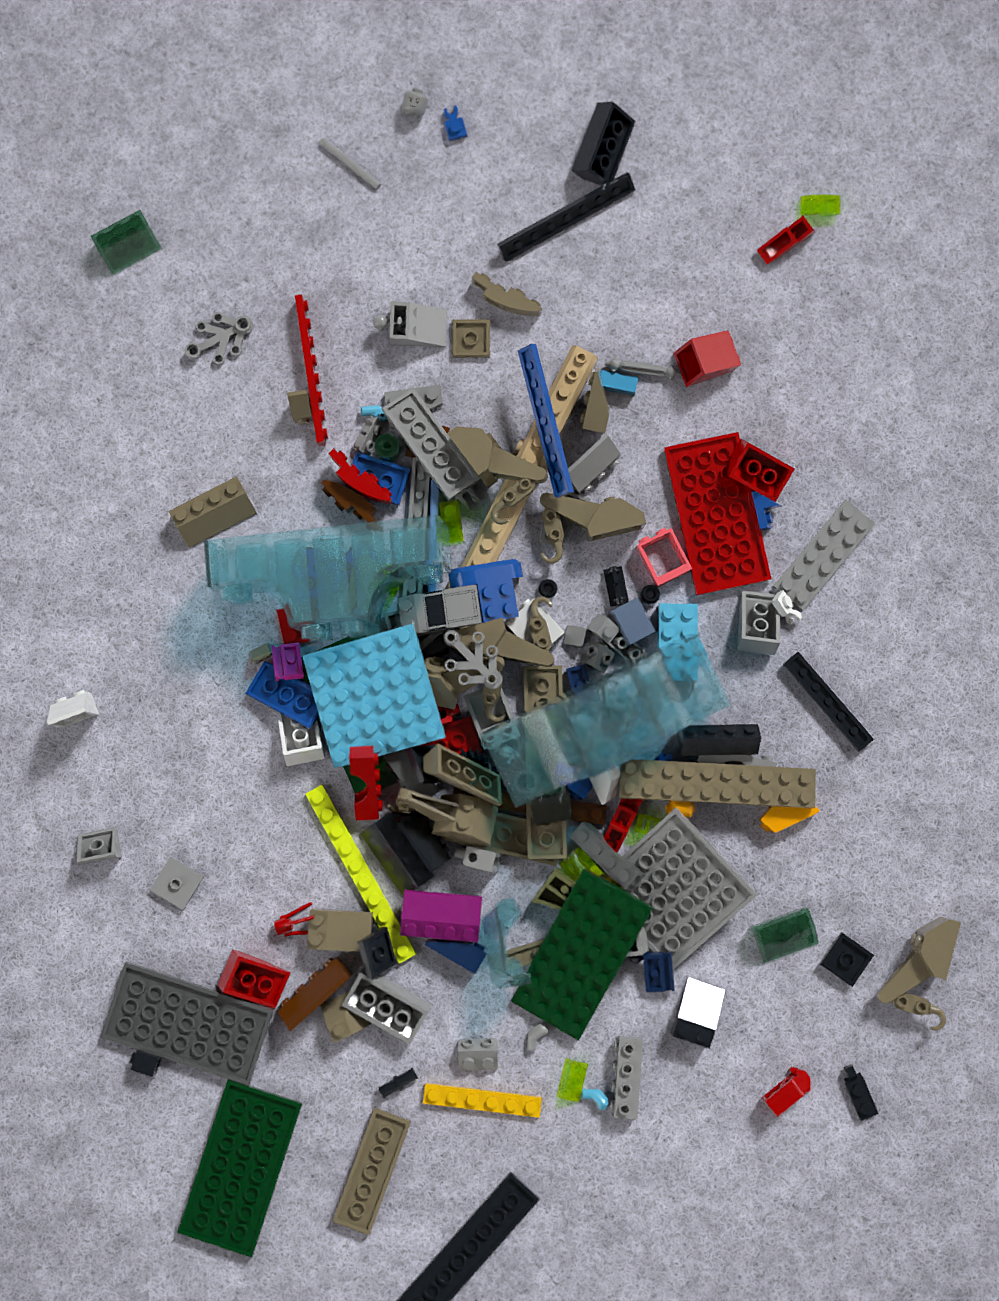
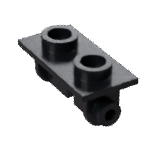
(616, 586)

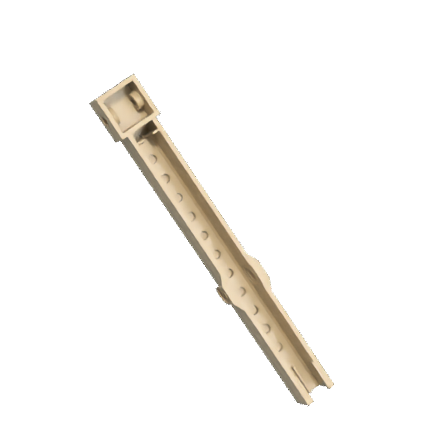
(564, 397)

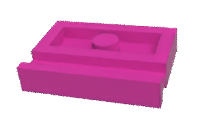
(287, 661)

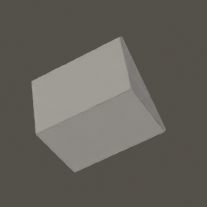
(98, 846)

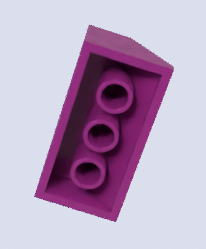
(441, 916)

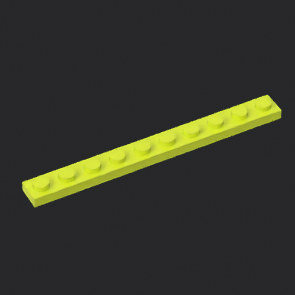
(359, 871)

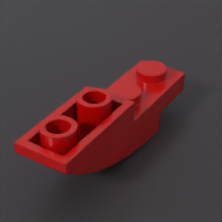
(363, 484)

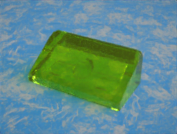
(572, 1080)

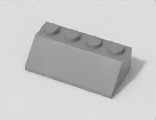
(387, 1006)

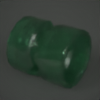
(387, 447)

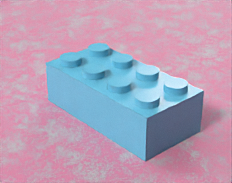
(675, 622)

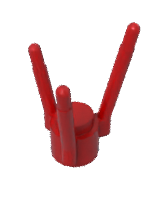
(285, 925)

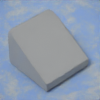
(574, 636)

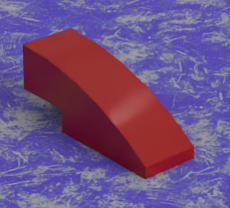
(785, 240)

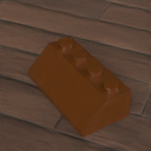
(314, 993)

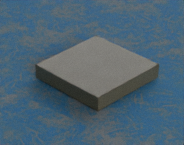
(470, 338)

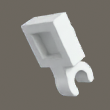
(784, 607)

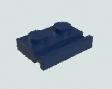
(658, 971)

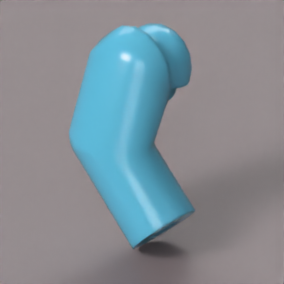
(598, 1096)

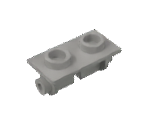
(373, 428)

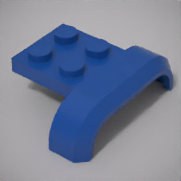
(493, 585)

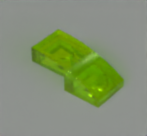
(821, 204)

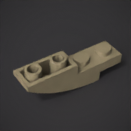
(511, 301)

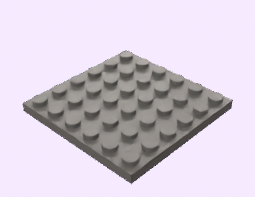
(687, 886)

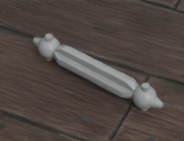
(642, 368)

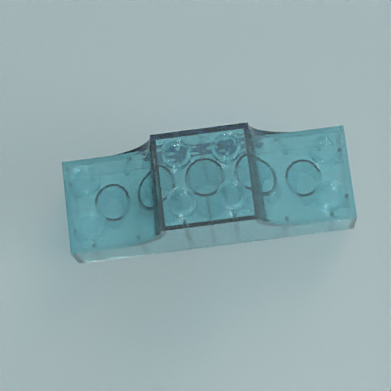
(330, 574)
(605, 720)

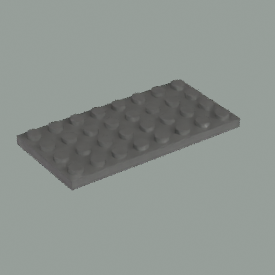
(187, 1023)

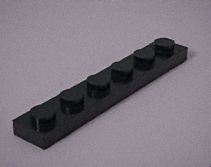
(828, 701)

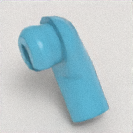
(375, 411)

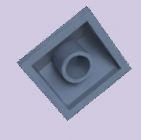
(633, 621)

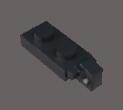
(859, 1094)

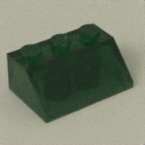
(126, 242)
(785, 934)

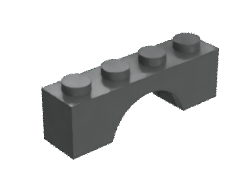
(619, 868)

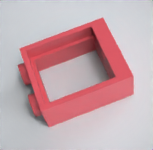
(660, 535)

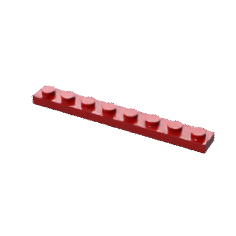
(312, 377)

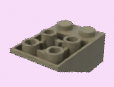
(598, 410)

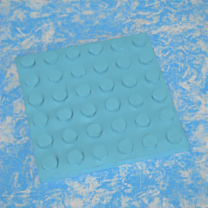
(374, 694)

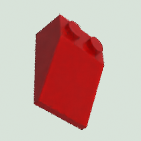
(253, 979)

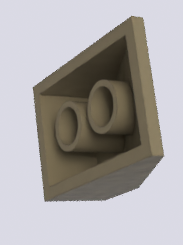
(338, 929)

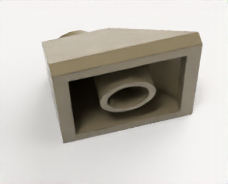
(340, 1020)

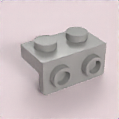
(478, 1054)

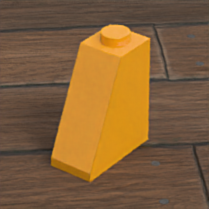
(779, 818)

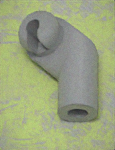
(534, 1034)

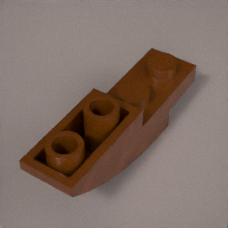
(348, 499)

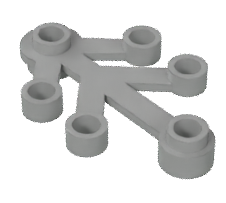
(221, 336)
(475, 661)

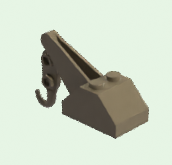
(493, 463)
(598, 520)
(509, 645)
(447, 687)
(457, 815)
(930, 956)

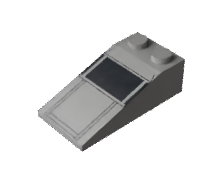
(440, 610)

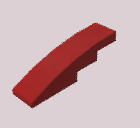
(621, 822)

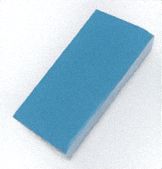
(619, 382)

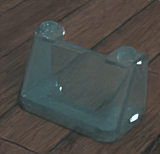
(503, 971)

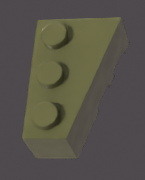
(555, 889)

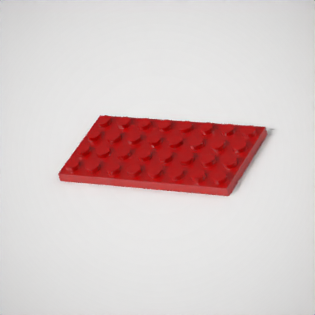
(716, 516)

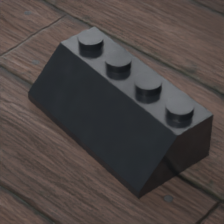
(603, 144)
(719, 740)
(396, 854)

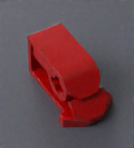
(788, 1091)

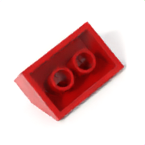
(759, 470)

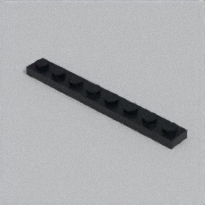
(566, 216)

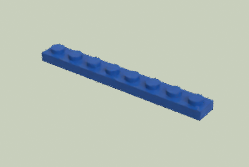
(545, 421)

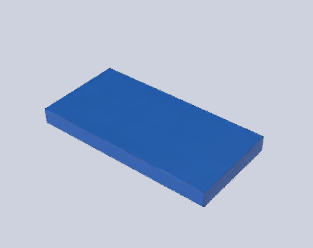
(288, 697)

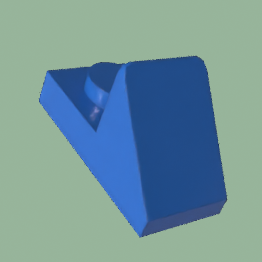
(762, 505)

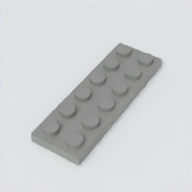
(430, 444)
(824, 554)

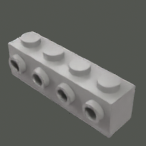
(627, 1078)

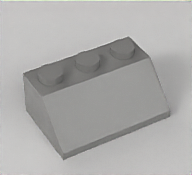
(593, 464)

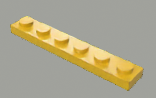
(482, 1100)

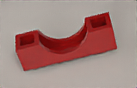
(363, 764)

